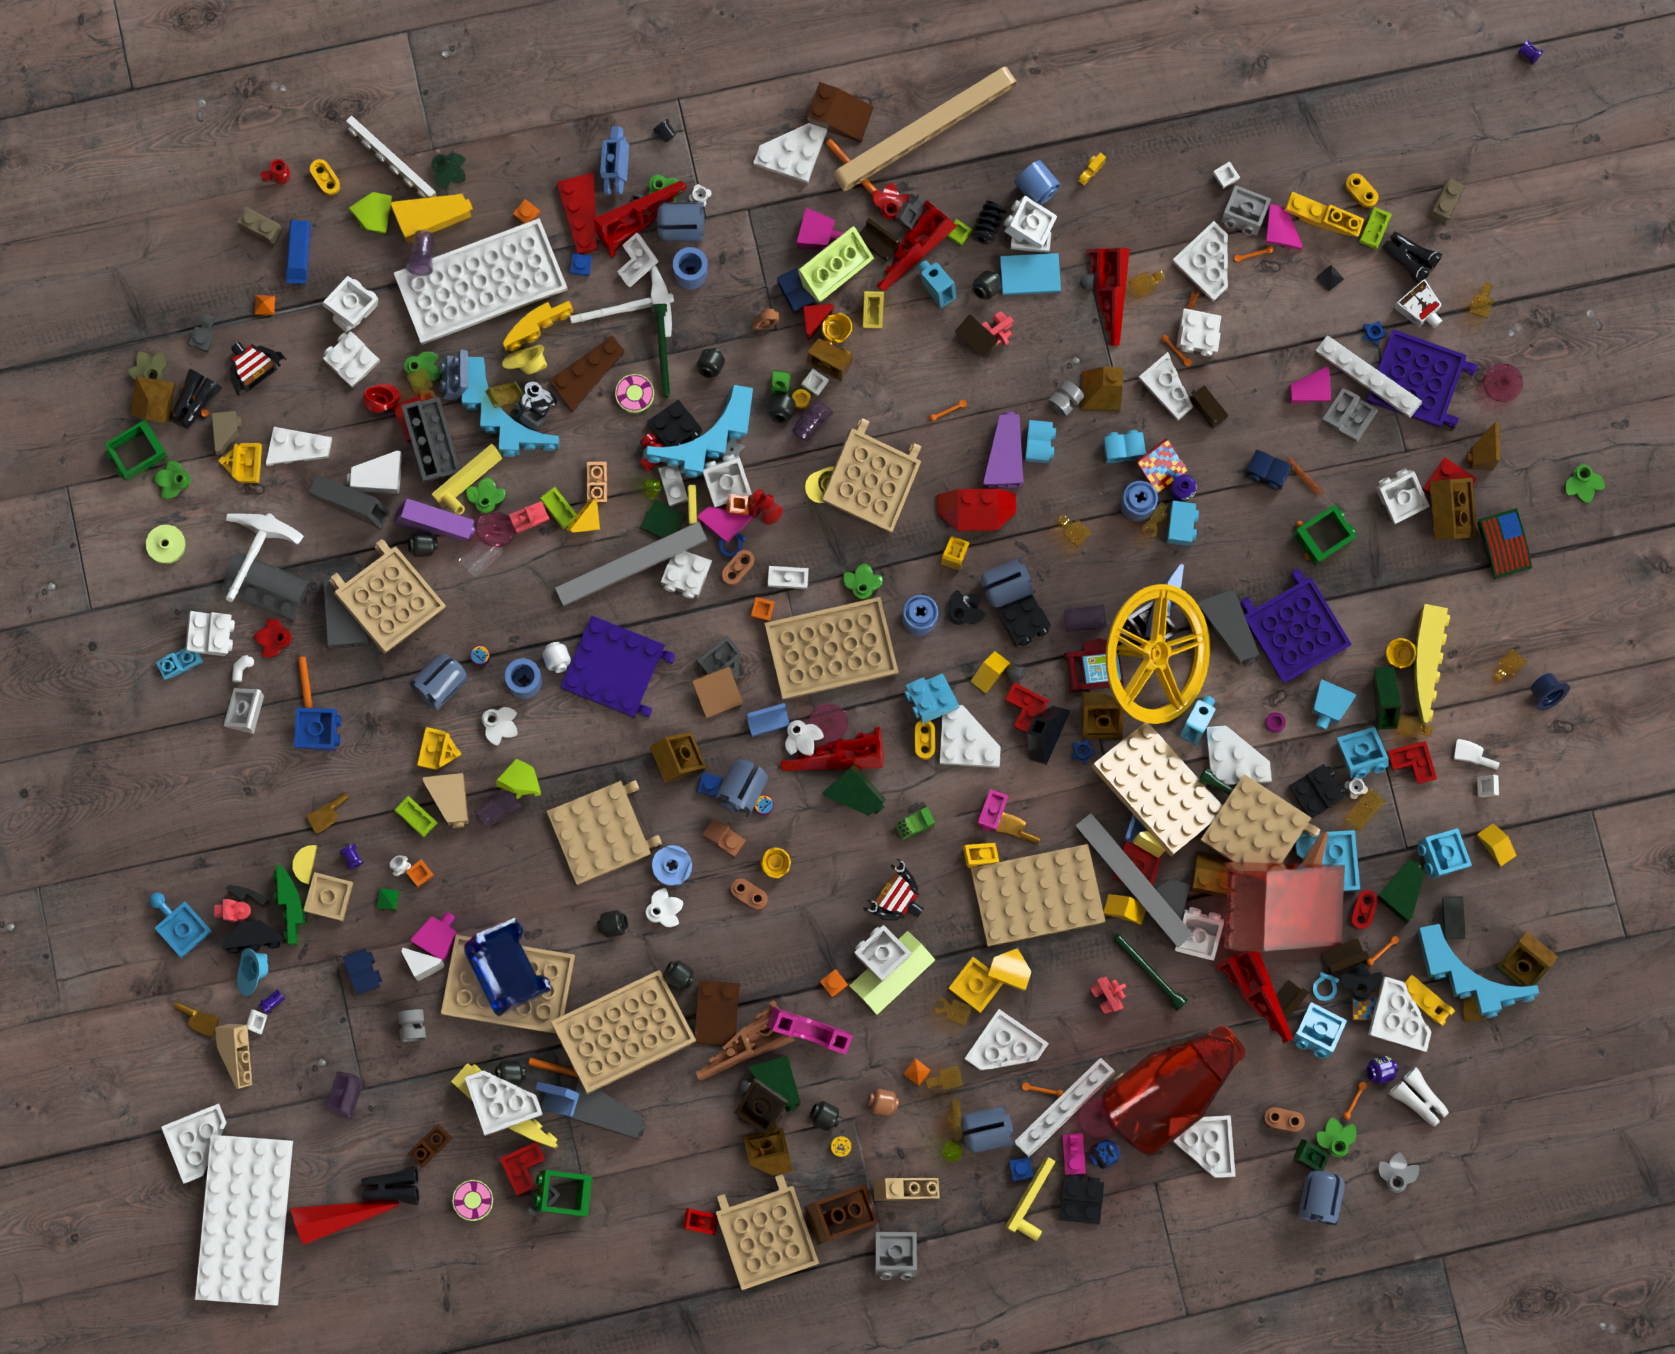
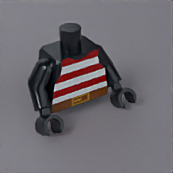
(252, 365)
(897, 896)

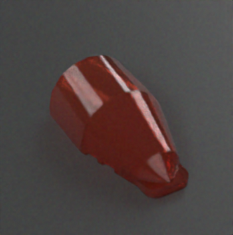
(1171, 1089)

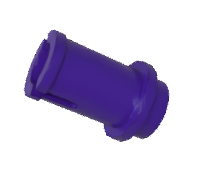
(271, 1001)

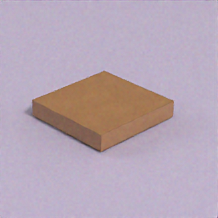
(717, 691)

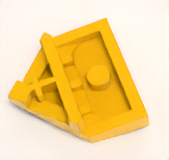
(244, 462)
(436, 749)
(1010, 970)

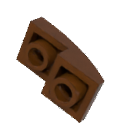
(430, 1145)

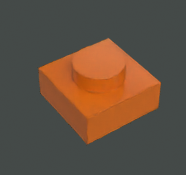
(526, 212)
(762, 609)
(419, 873)
(833, 983)

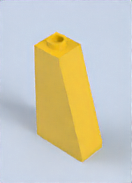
(430, 213)

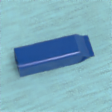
(298, 251)

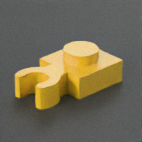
(1094, 165)

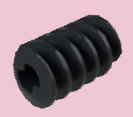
(987, 222)

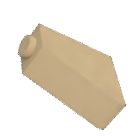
(450, 797)

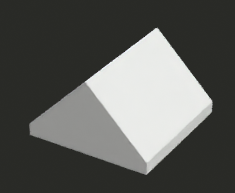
(244, 710)
(422, 964)

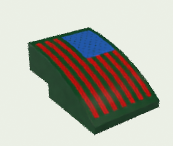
(1505, 543)

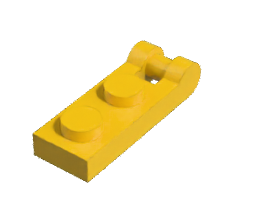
(1428, 1001)

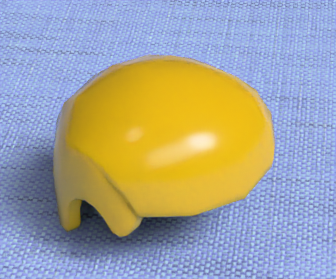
(836, 328)
(1401, 653)
(775, 862)

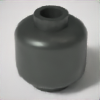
(987, 285)
(710, 363)
(782, 407)
(422, 544)
(612, 923)
(678, 975)
(510, 1071)
(825, 1116)

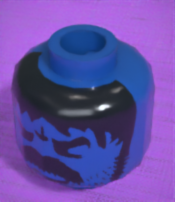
(1104, 1154)

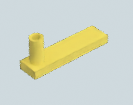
(447, 493)
(1016, 1220)

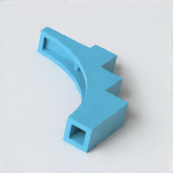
(512, 434)
(691, 455)
(1464, 982)

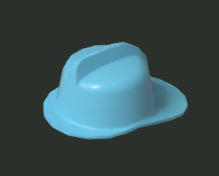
(251, 969)

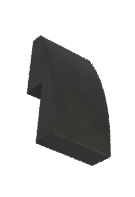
(244, 893)
(1453, 917)

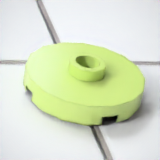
(169, 553)

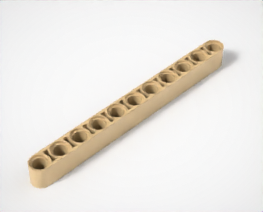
(924, 128)

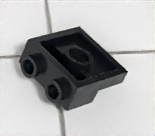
(675, 425)
(1024, 620)
(1317, 791)
(1081, 1200)

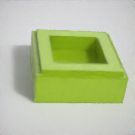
(960, 233)

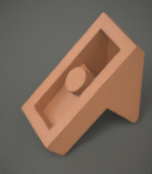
(724, 837)

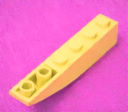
(1428, 646)
(527, 1129)

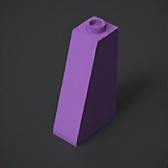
(1005, 459)
(437, 521)

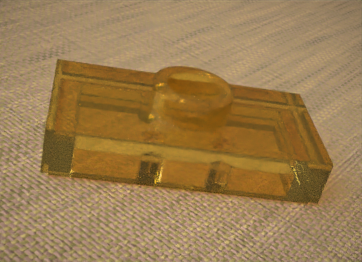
(504, 394)
(1365, 809)
(955, 1120)

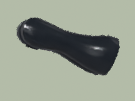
(1426, 257)
(206, 392)
(404, 1194)

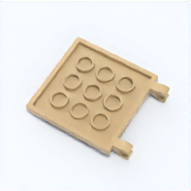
(871, 478)
(388, 598)
(1256, 825)
(600, 832)
(766, 1236)

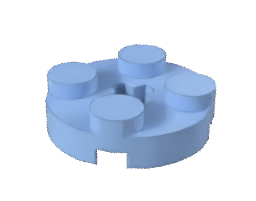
(665, 856)

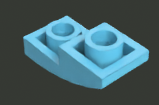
(178, 663)

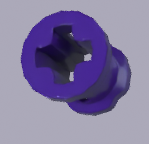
(1530, 52)
(351, 857)

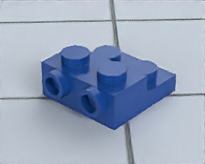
(317, 729)

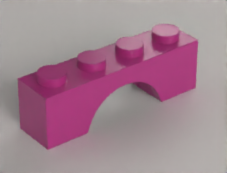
(809, 1029)

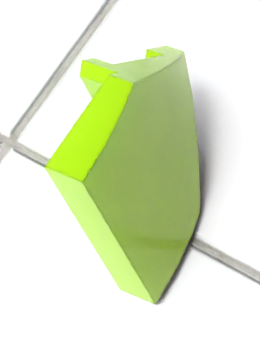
(372, 212)
(519, 779)

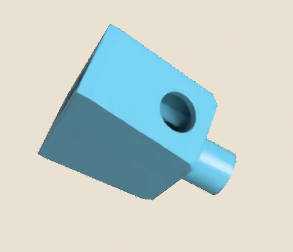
(937, 283)
(1330, 703)
(1198, 720)

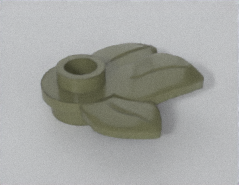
(148, 366)

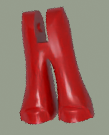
(761, 502)

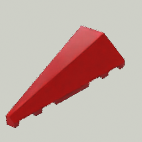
(621, 223)
(928, 231)
(1110, 273)
(864, 752)
(1251, 978)
(320, 1221)

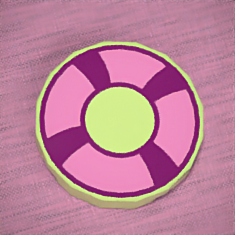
(634, 393)
(472, 1200)

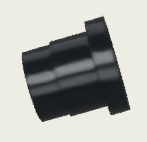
(665, 130)

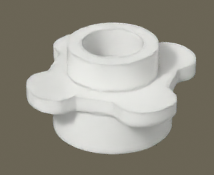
(698, 189)
(1354, 793)
(399, 865)

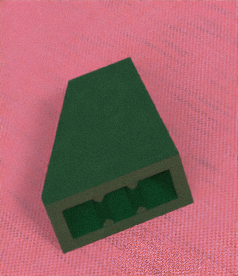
(1386, 698)
(855, 792)
(1403, 890)
(779, 1077)

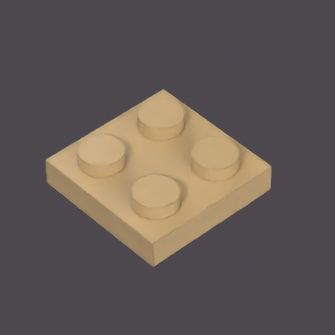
(328, 896)

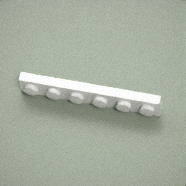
(385, 154)
(1368, 376)
(1064, 1107)

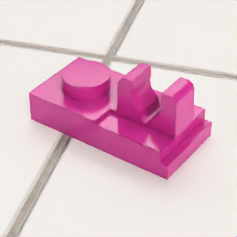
(992, 810)
(1073, 1154)

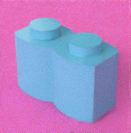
(1039, 441)
(1124, 447)

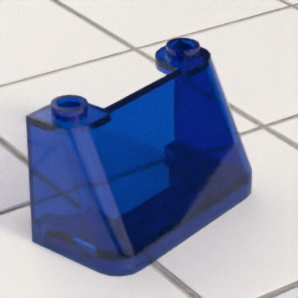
(504, 967)

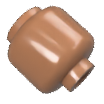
(883, 1102)

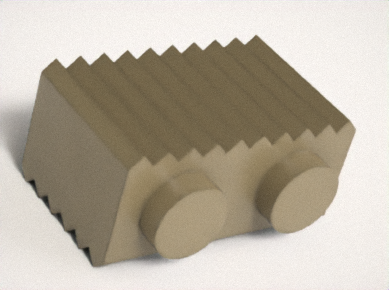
(1447, 201)
(259, 226)

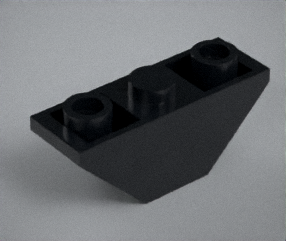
(1045, 733)
(252, 936)

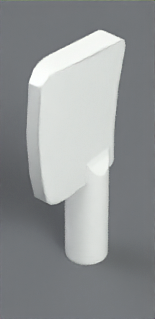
(1472, 753)

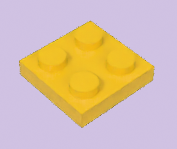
(974, 985)

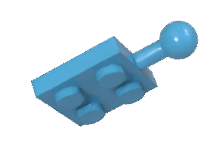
(181, 927)

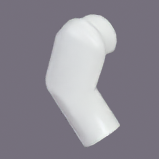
(239, 666)

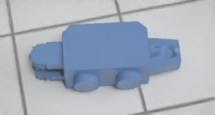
(614, 161)

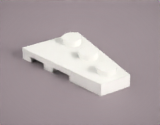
(1166, 386)
(294, 445)

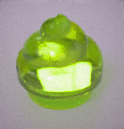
(651, 487)
(952, 1151)

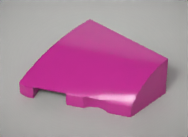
(1281, 228)
(1311, 388)
(723, 523)

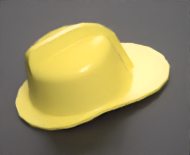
(527, 360)
(817, 483)

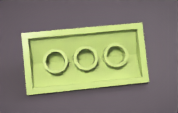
(835, 264)
(880, 994)

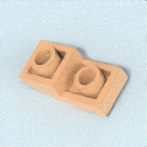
(597, 480)

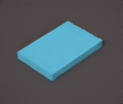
(1030, 274)

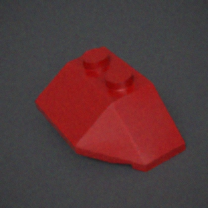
(976, 508)

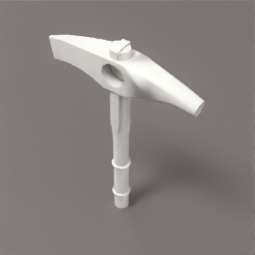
(658, 296)
(264, 528)

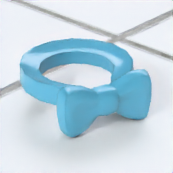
(1323, 976)

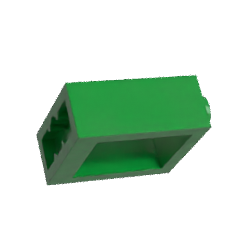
(127, 436)
(1310, 546)
(582, 1194)

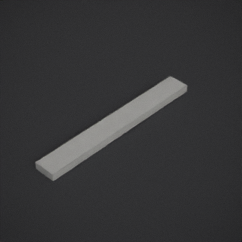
(631, 564)
(1134, 880)

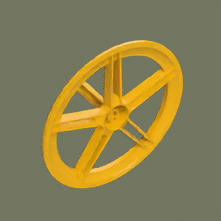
(1157, 652)

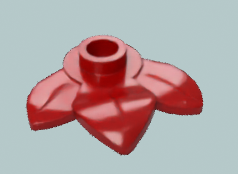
(889, 199)
(270, 636)

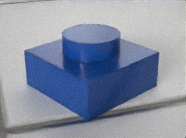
(581, 265)
(709, 784)
(1021, 1169)

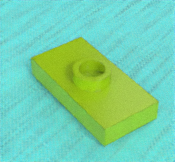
(1375, 228)
(558, 507)
(416, 816)

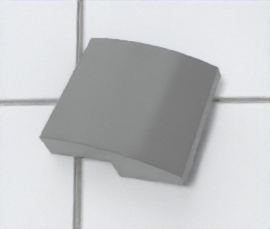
(1350, 415)

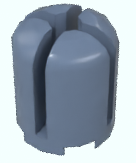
(681, 221)
(1007, 583)
(439, 680)
(742, 787)
(984, 1120)
(1321, 1197)

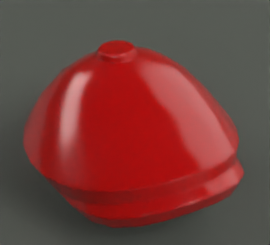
(380, 398)

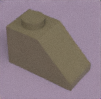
(225, 430)

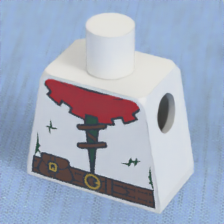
(1420, 305)

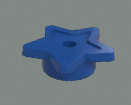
(1375, 338)
(1087, 751)

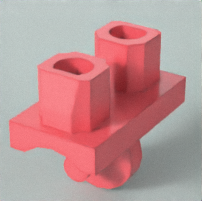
(1003, 324)
(529, 517)
(232, 911)
(1105, 987)

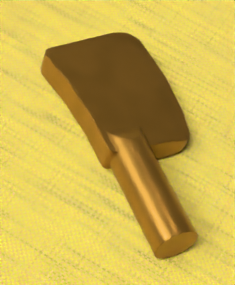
(326, 815)
(1014, 827)
(1470, 1009)
(199, 1021)

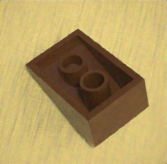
(839, 112)
(716, 1012)
(841, 1214)

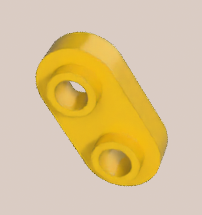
(325, 178)
(1360, 191)
(924, 740)

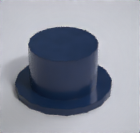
(1548, 691)

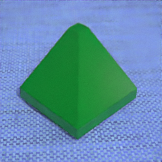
(388, 899)

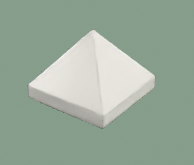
(256, 1021)

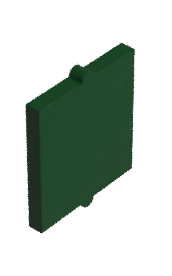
(662, 520)

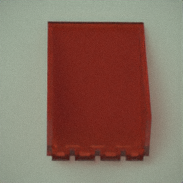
(1283, 906)

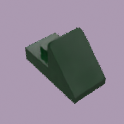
(1310, 1156)

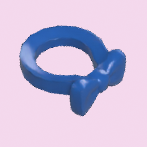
(741, 539)

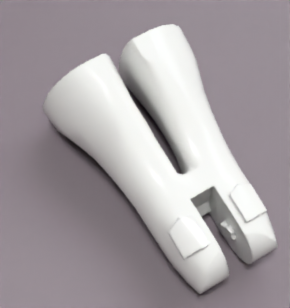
(1405, 1094)

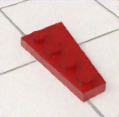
(579, 205)

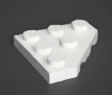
(792, 153)
(1206, 261)
(966, 741)
(1233, 757)
(1398, 1017)
(1005, 1044)
(500, 1102)
(190, 1140)
(1210, 1145)

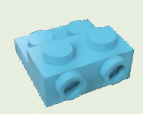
(931, 697)
(1363, 753)
(1443, 853)
(1319, 1031)

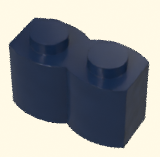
(794, 292)
(1268, 470)
(362, 972)

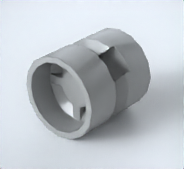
(1063, 401)
(411, 1025)

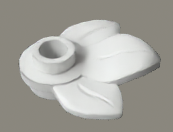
(502, 726)
(804, 739)
(667, 908)

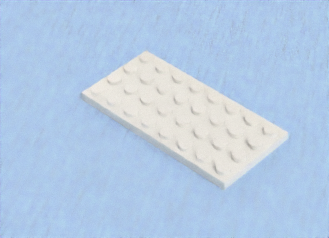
(482, 281)
(244, 1220)

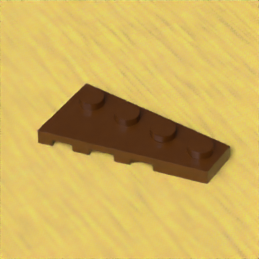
(581, 376)

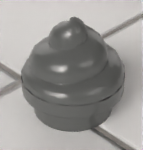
(1015, 672)

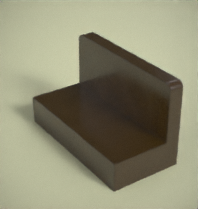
(879, 240)
(976, 336)
(1208, 406)
(1344, 956)
(1290, 998)

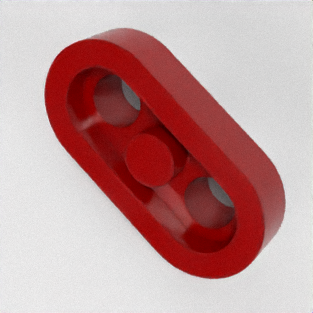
(1364, 910)

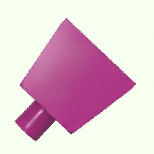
(816, 231)
(436, 936)

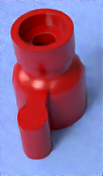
(278, 172)
(649, 440)

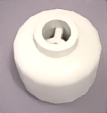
(556, 657)

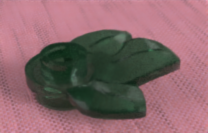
(450, 171)

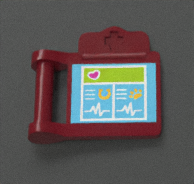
(1093, 666)

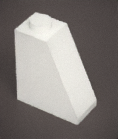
(377, 475)

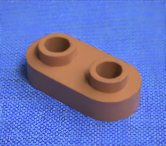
(765, 320)
(737, 568)
(747, 896)
(1284, 1119)

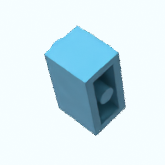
(1182, 523)

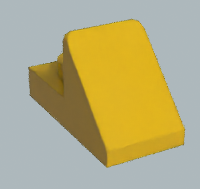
(980, 854)

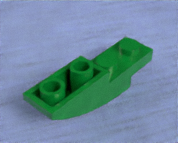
(288, 897)

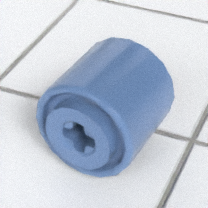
(1037, 183)
(688, 259)
(1139, 511)
(918, 624)
(516, 671)

